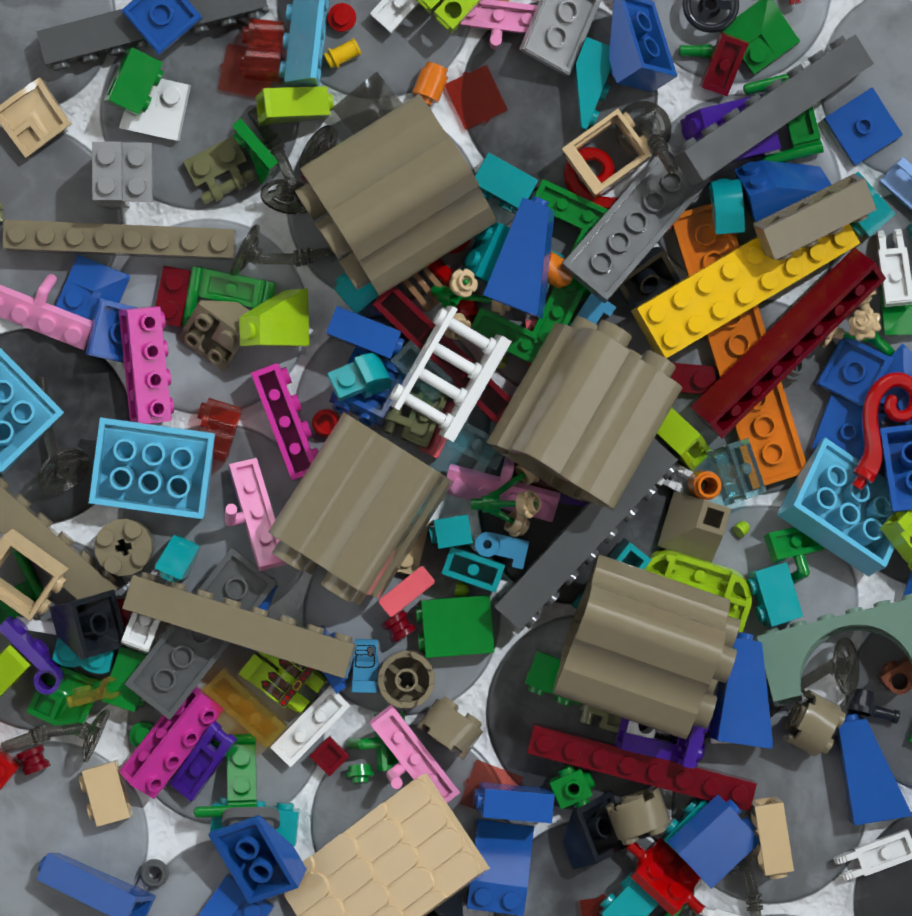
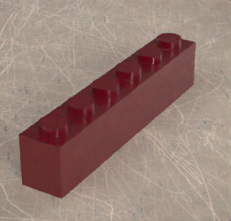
(417, 328)

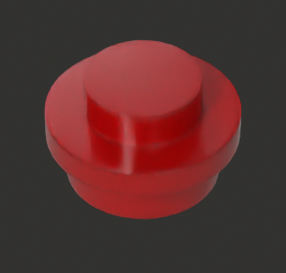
(342, 17)
(324, 422)

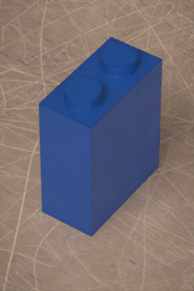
(365, 333)
(514, 802)
(715, 840)

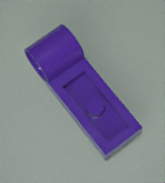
(34, 651)

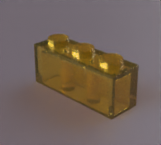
(246, 707)

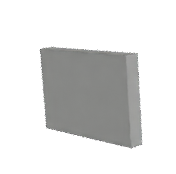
(559, 32)

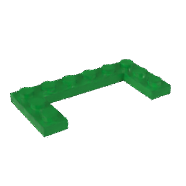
(562, 301)

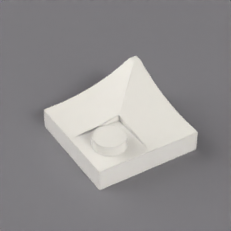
(165, 113)

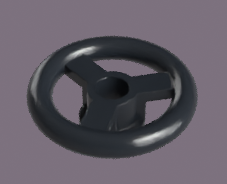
(699, 23)

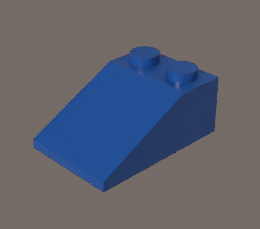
(639, 46)
(776, 185)
(898, 466)
(508, 854)
(259, 858)

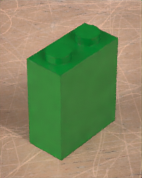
(456, 626)

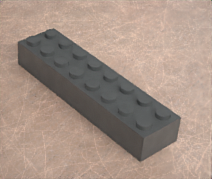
(579, 541)

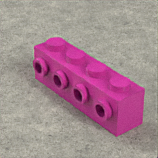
(146, 364)
(284, 418)
(170, 743)

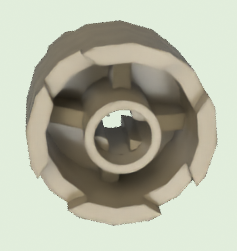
(132, 532)
(409, 695)
(813, 724)
(451, 727)
(638, 814)

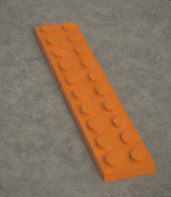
(770, 421)

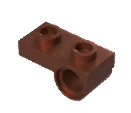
(890, 669)

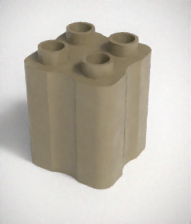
(394, 197)
(586, 411)
(357, 511)
(647, 648)

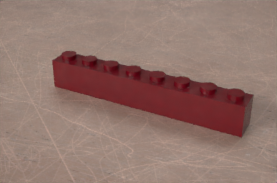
(788, 342)
(641, 768)

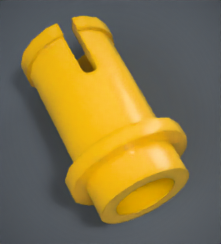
(342, 53)

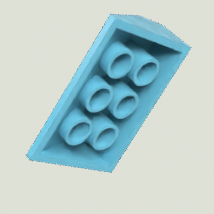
(304, 43)
(24, 413)
(152, 468)
(838, 514)

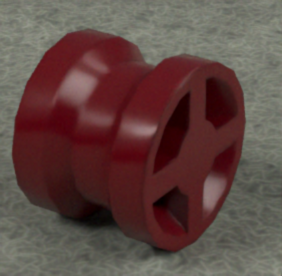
(398, 626)
(33, 759)

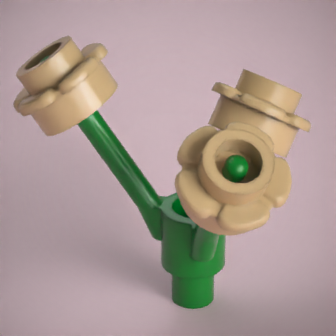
(461, 288)
(526, 503)

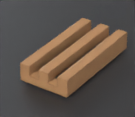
(426, 288)

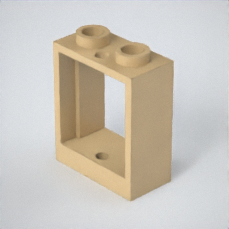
(582, 169)
(14, 597)
(775, 850)

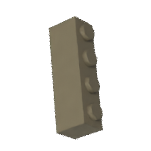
(815, 217)

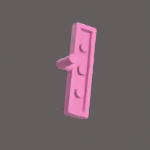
(499, 18)
(44, 317)
(473, 484)
(255, 512)
(410, 752)

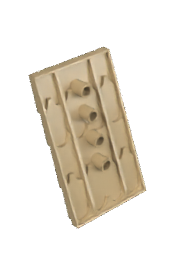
(391, 861)

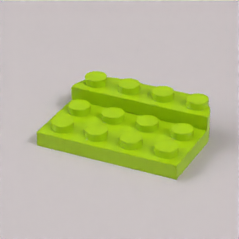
(707, 577)

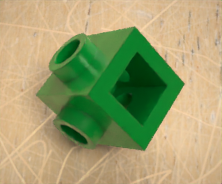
(567, 796)

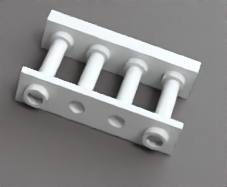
(478, 373)

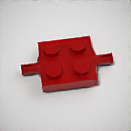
(666, 877)

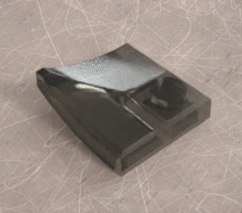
(367, 103)

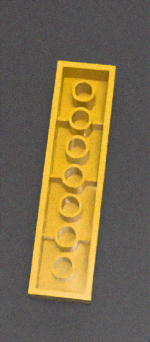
(729, 289)

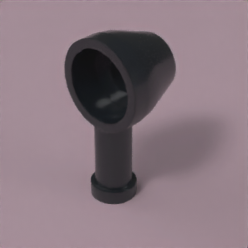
(863, 703)

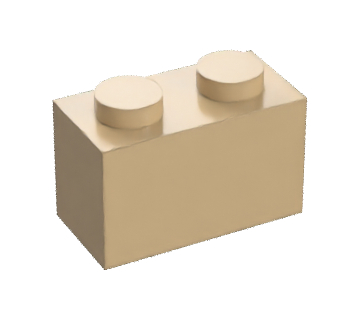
(106, 793)

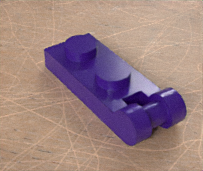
(203, 762)

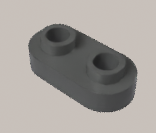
(239, 814)

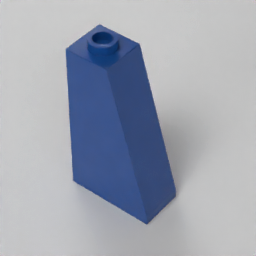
(524, 259)
(742, 701)
(867, 777)
(94, 887)

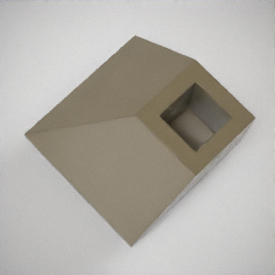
(215, 331)
(694, 526)

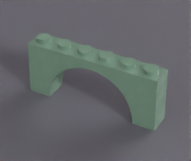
(790, 648)

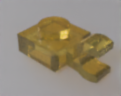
(85, 695)

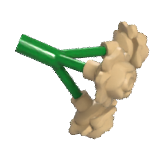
(863, 328)

